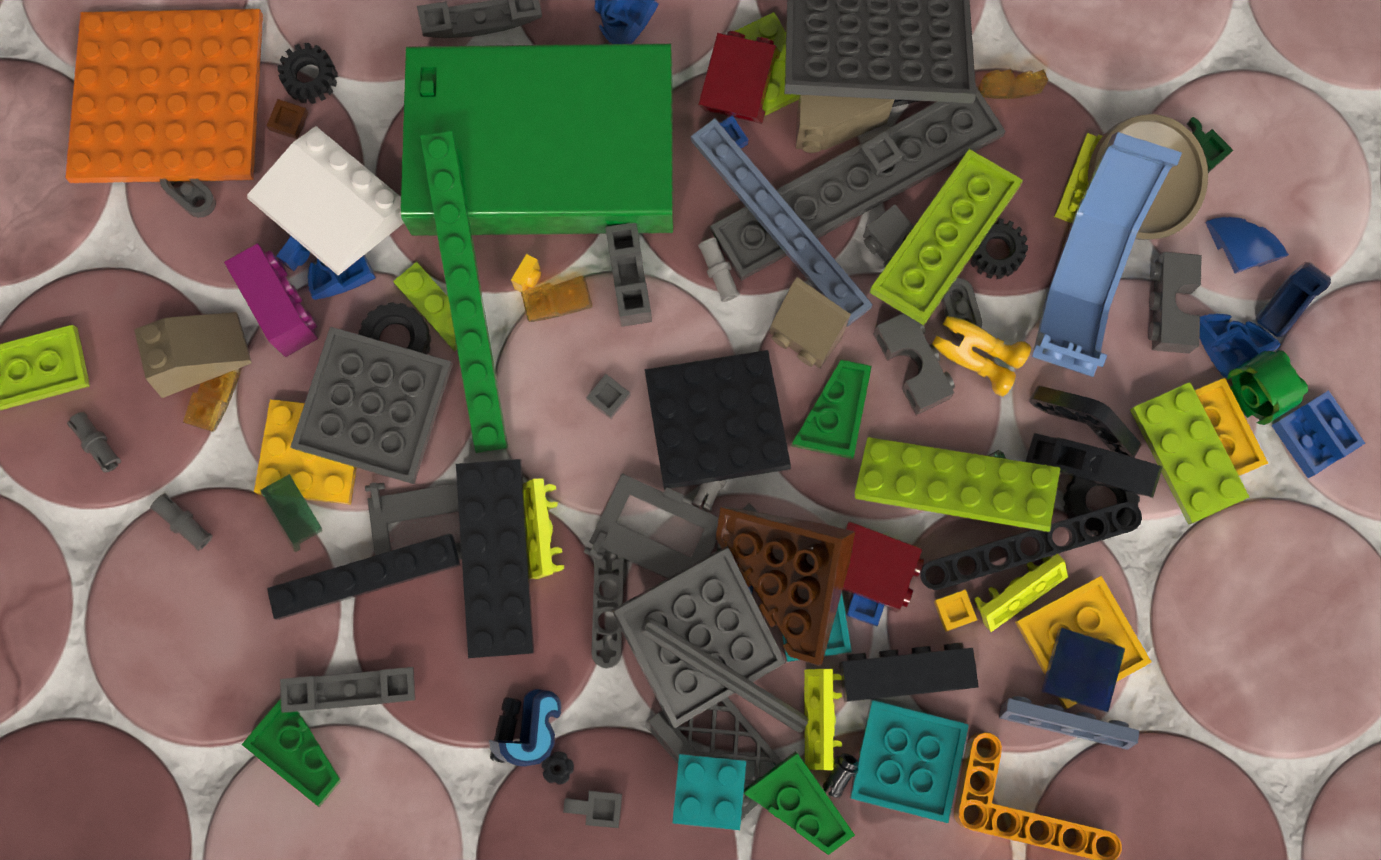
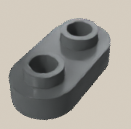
(189, 194)
(965, 308)

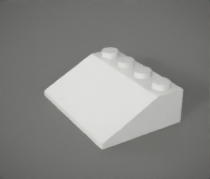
(327, 201)

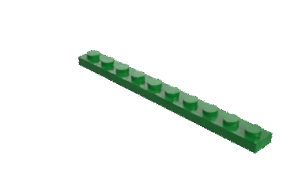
(464, 291)

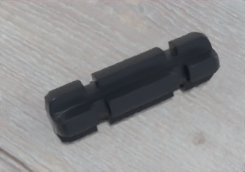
(507, 722)

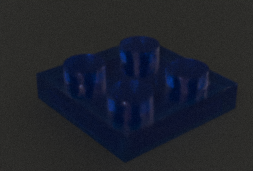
(1083, 670)

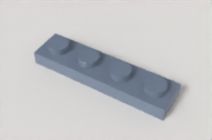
(1081, 725)

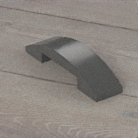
(477, 18)
(347, 690)

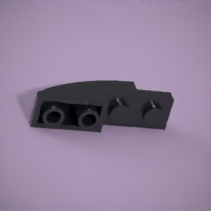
(1095, 464)

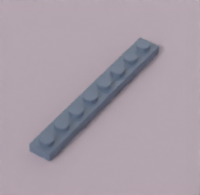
(779, 220)

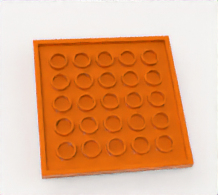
(165, 96)

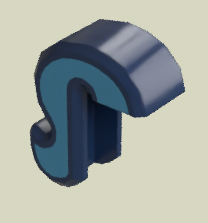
(1293, 298)
(536, 733)

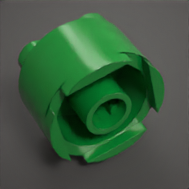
(1267, 386)

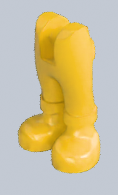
(974, 336)

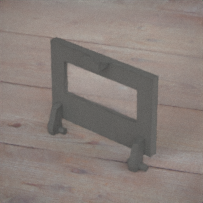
(413, 516)
(653, 528)

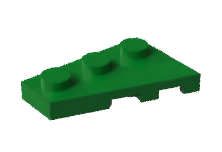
(800, 802)

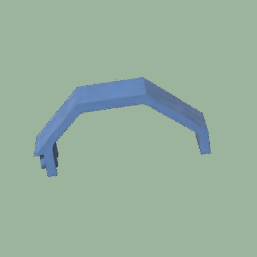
(1098, 250)

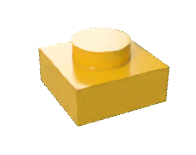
(527, 274)
(955, 610)

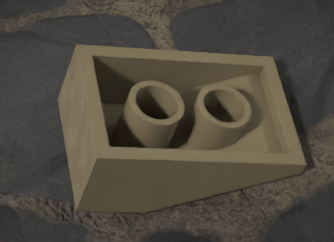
(833, 120)
(809, 324)
(191, 350)

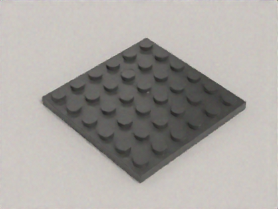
(880, 49)

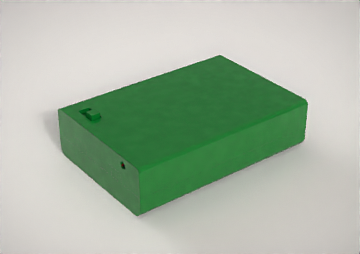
(544, 136)

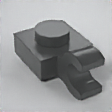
(600, 809)

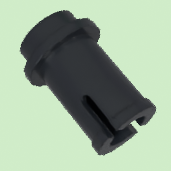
(844, 769)

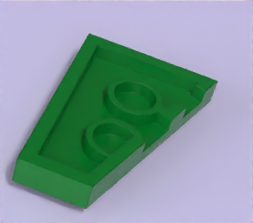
(837, 414)
(293, 753)

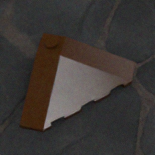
(794, 570)

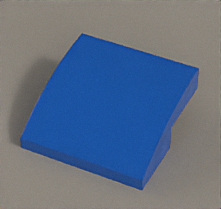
(1318, 434)

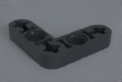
(1090, 412)

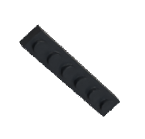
(363, 576)

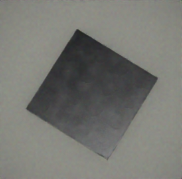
(717, 419)

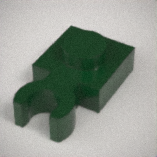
(1213, 145)

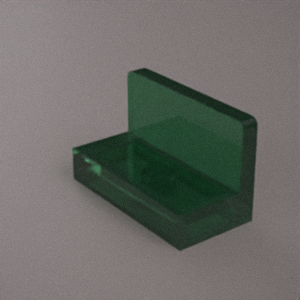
(290, 511)

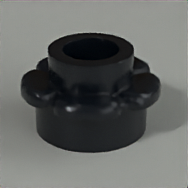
(562, 776)

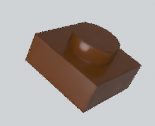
(287, 119)

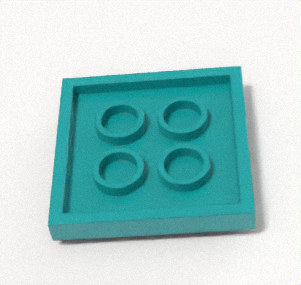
(909, 761)

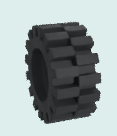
(299, 59)
(1004, 266)

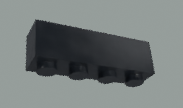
(908, 674)

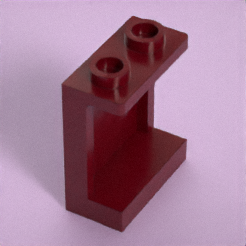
(738, 76)
(881, 567)

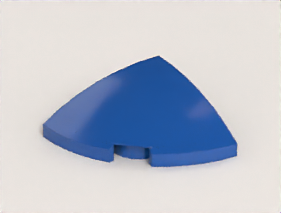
(624, 18)
(1245, 243)
(326, 283)
(1233, 342)

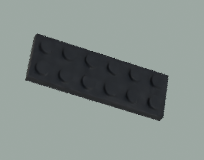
(494, 558)

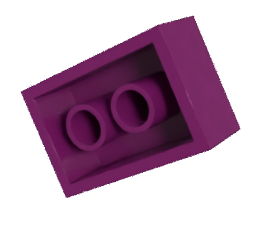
(272, 299)

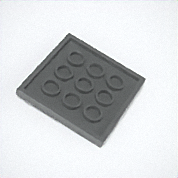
(372, 405)
(713, 612)

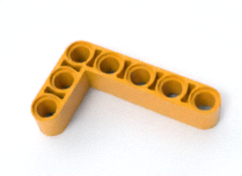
(1020, 820)

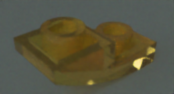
(1005, 86)
(556, 300)
(211, 401)

